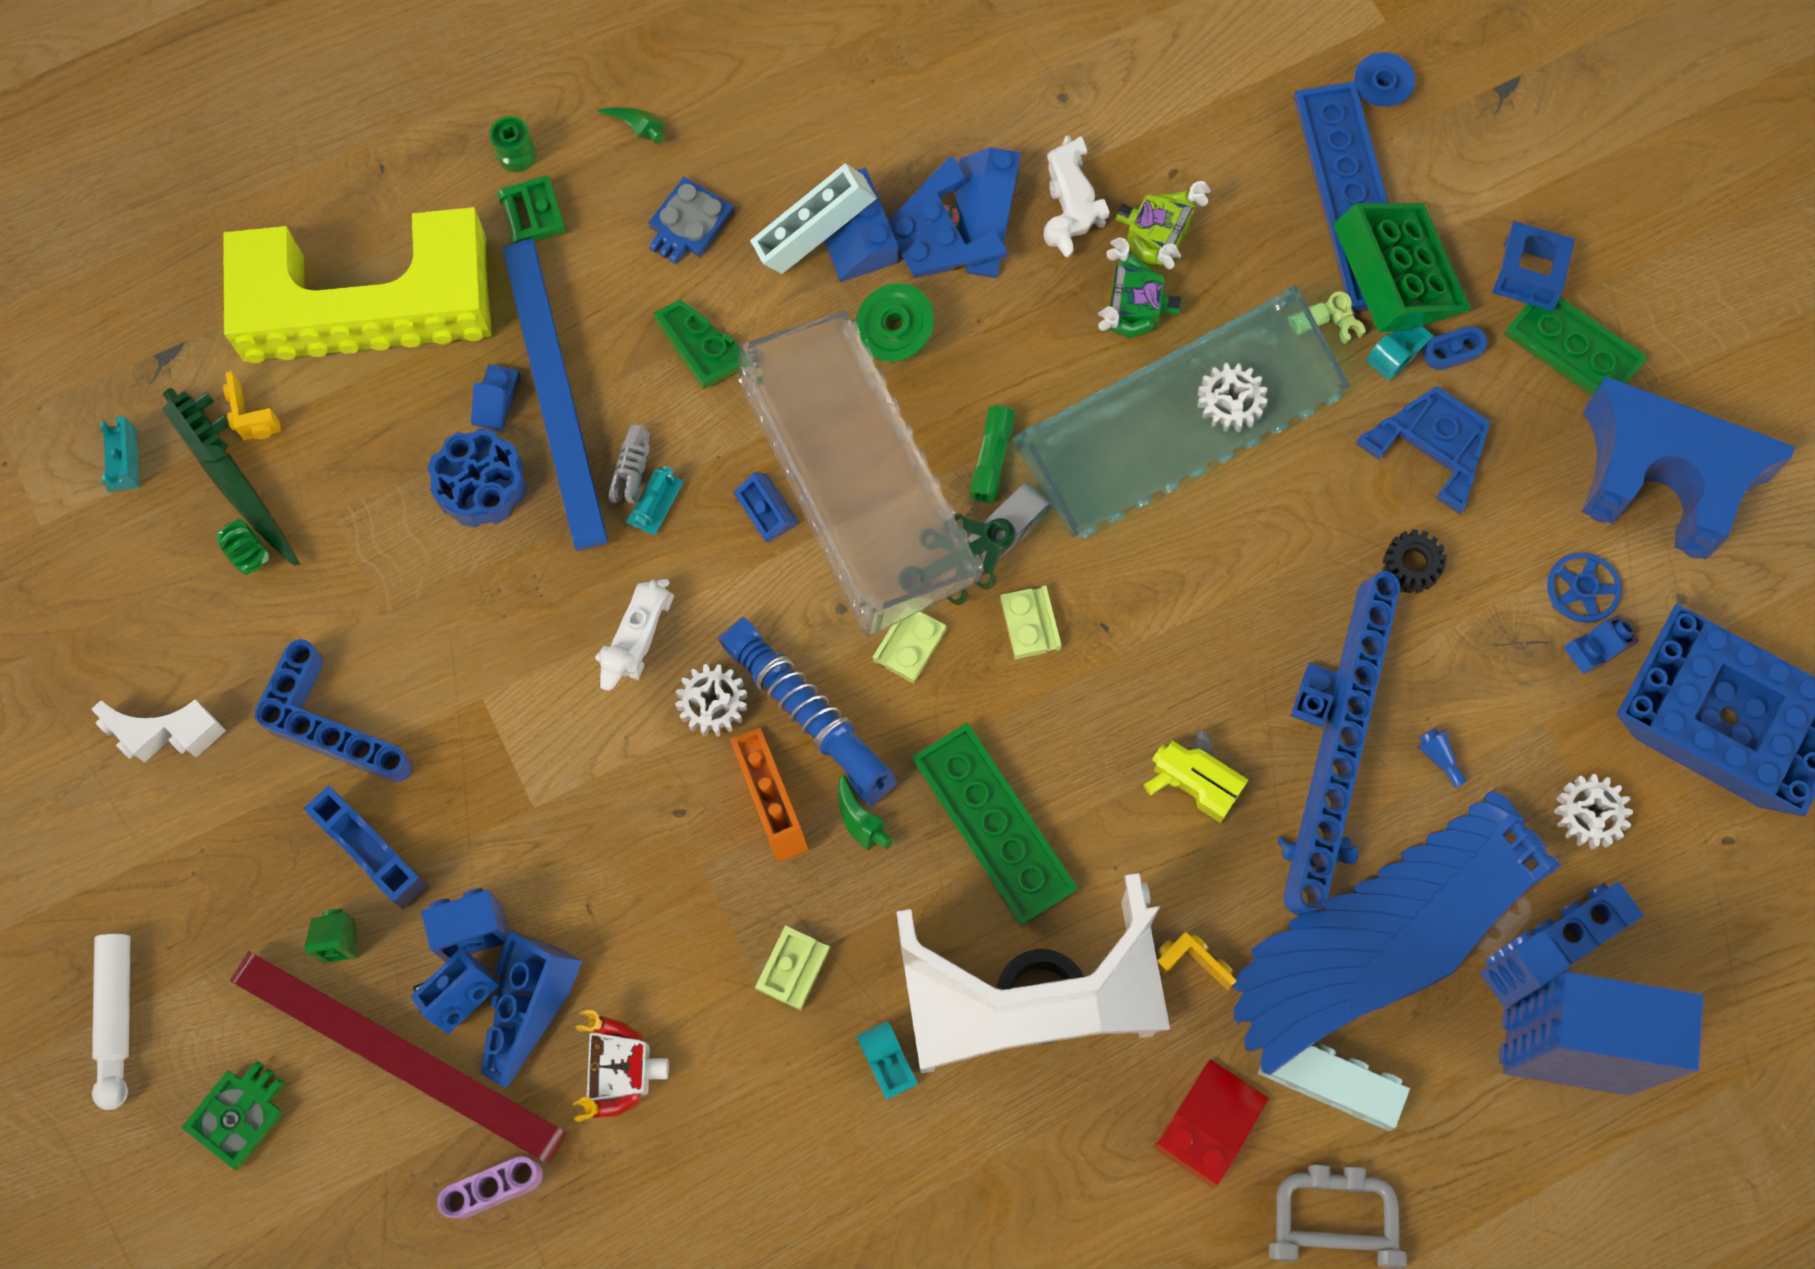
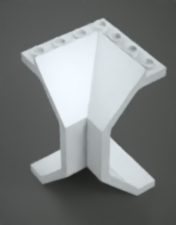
(966, 1018)

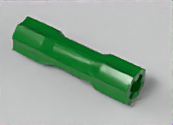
(992, 453)

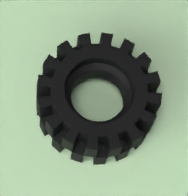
(1422, 545)

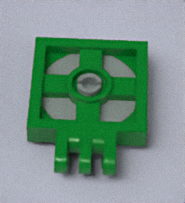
(236, 1115)

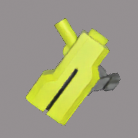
(1199, 775)

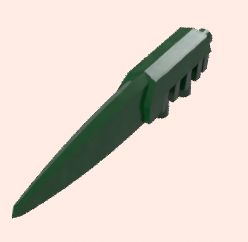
(208, 448)

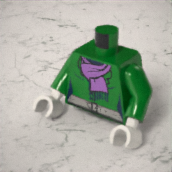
(1135, 295)

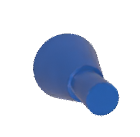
(1439, 751)

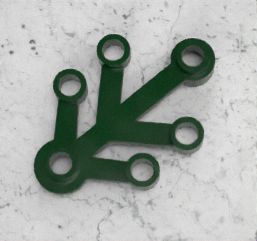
(986, 542)

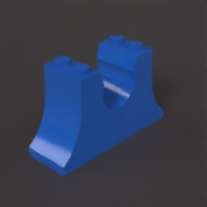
(1687, 450)

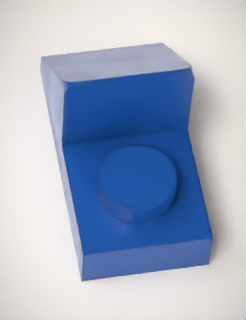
(494, 397)

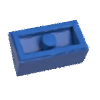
(765, 506)

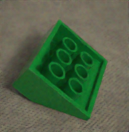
(1400, 265)

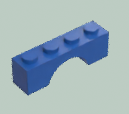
(365, 847)

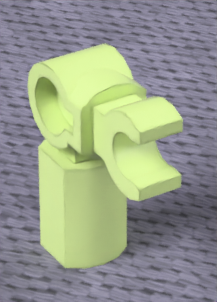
(1340, 311)

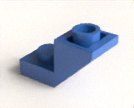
(1601, 644)
(1314, 695)

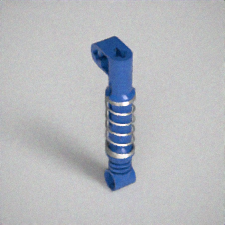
(831, 733)

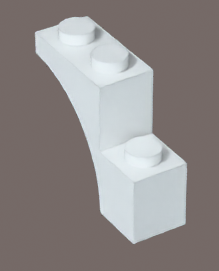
(186, 729)

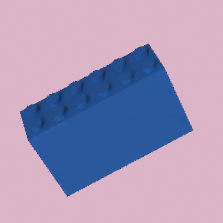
(1602, 1034)

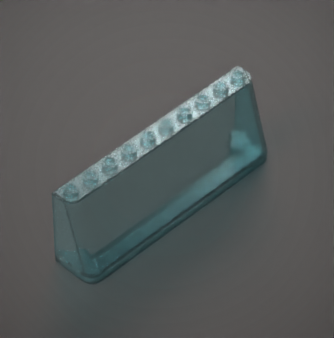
(1149, 427)

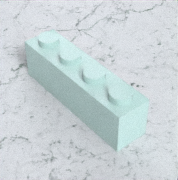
(813, 219)
(1344, 1085)

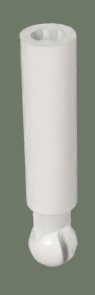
(111, 1018)

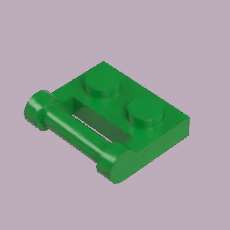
(541, 208)

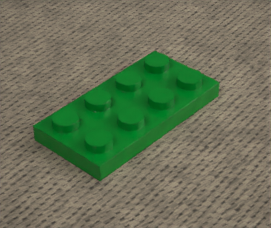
(1574, 345)

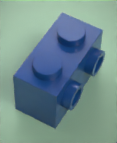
(454, 991)

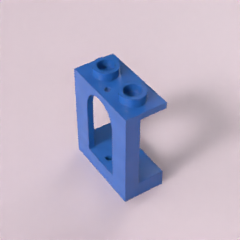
(1529, 285)

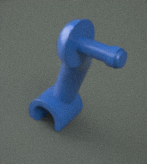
(1345, 854)

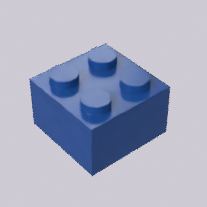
(468, 922)

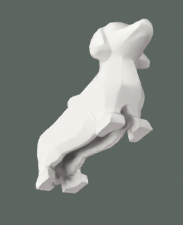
(1074, 195)
(634, 633)

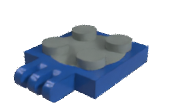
(688, 221)

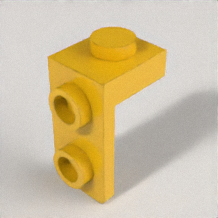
(250, 425)
(1172, 952)

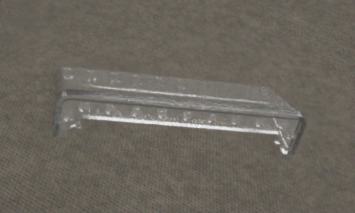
(856, 471)

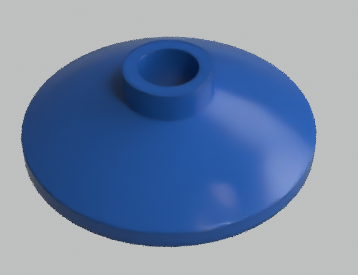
(1388, 70)

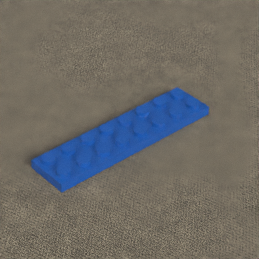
(1340, 161)

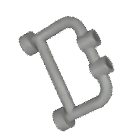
(1354, 1181)

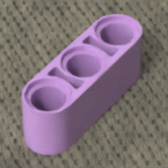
(473, 1188)

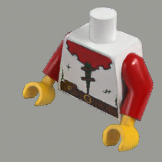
(616, 1068)

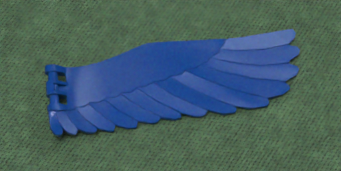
(1388, 934)

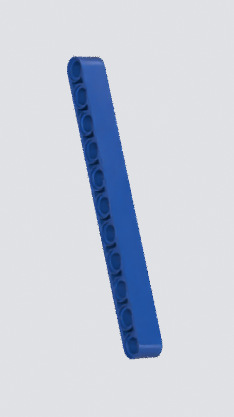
(555, 395)
(1332, 749)

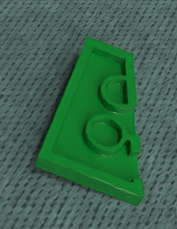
(700, 346)

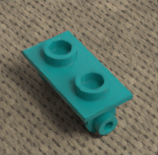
(655, 500)

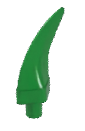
(642, 122)
(861, 824)

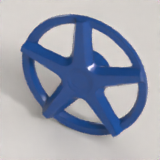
(1583, 588)

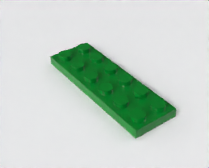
(994, 824)

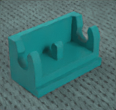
(120, 455)

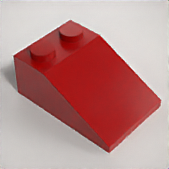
(1211, 1124)

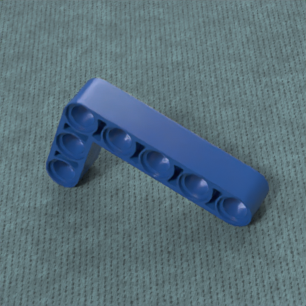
(320, 728)

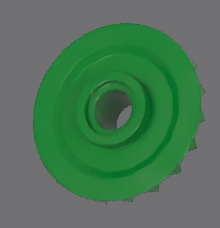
(884, 309)

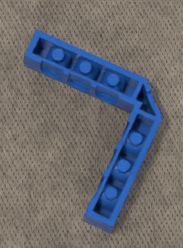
(1537, 959)

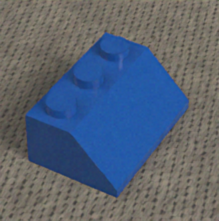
(863, 242)

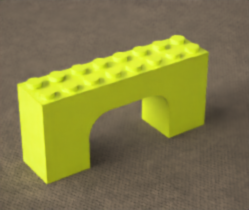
(435, 301)

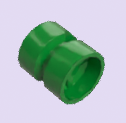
(512, 144)

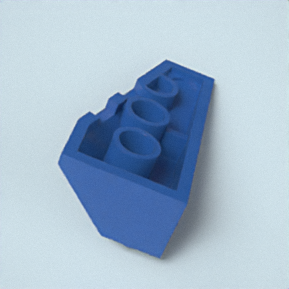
(986, 199)

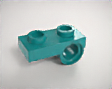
(1397, 351)
(887, 1060)

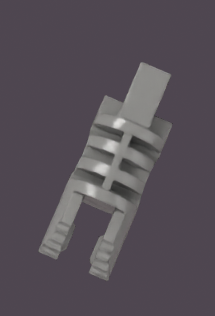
(630, 465)

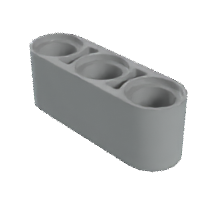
(1023, 510)

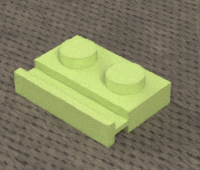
(1030, 622)
(909, 645)
(792, 968)

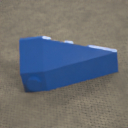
(530, 993)

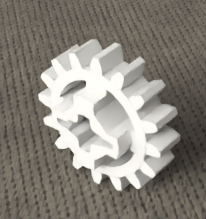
(1243, 391)
(698, 698)
(1603, 801)

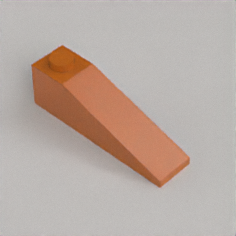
(769, 795)

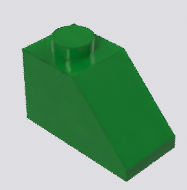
(332, 937)

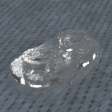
(1507, 927)

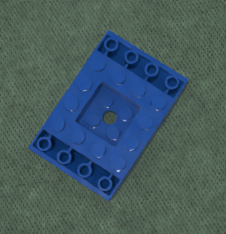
(1705, 669)

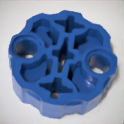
(484, 461)

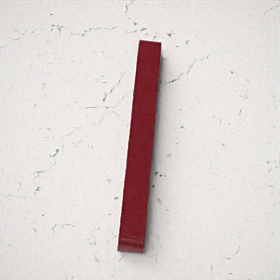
(399, 1057)

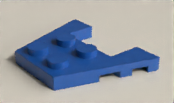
(929, 235)
(1441, 430)

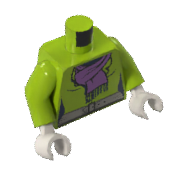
(1161, 223)

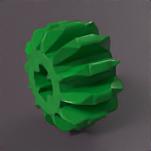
(242, 546)

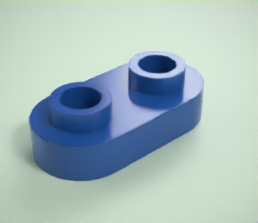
(1453, 349)

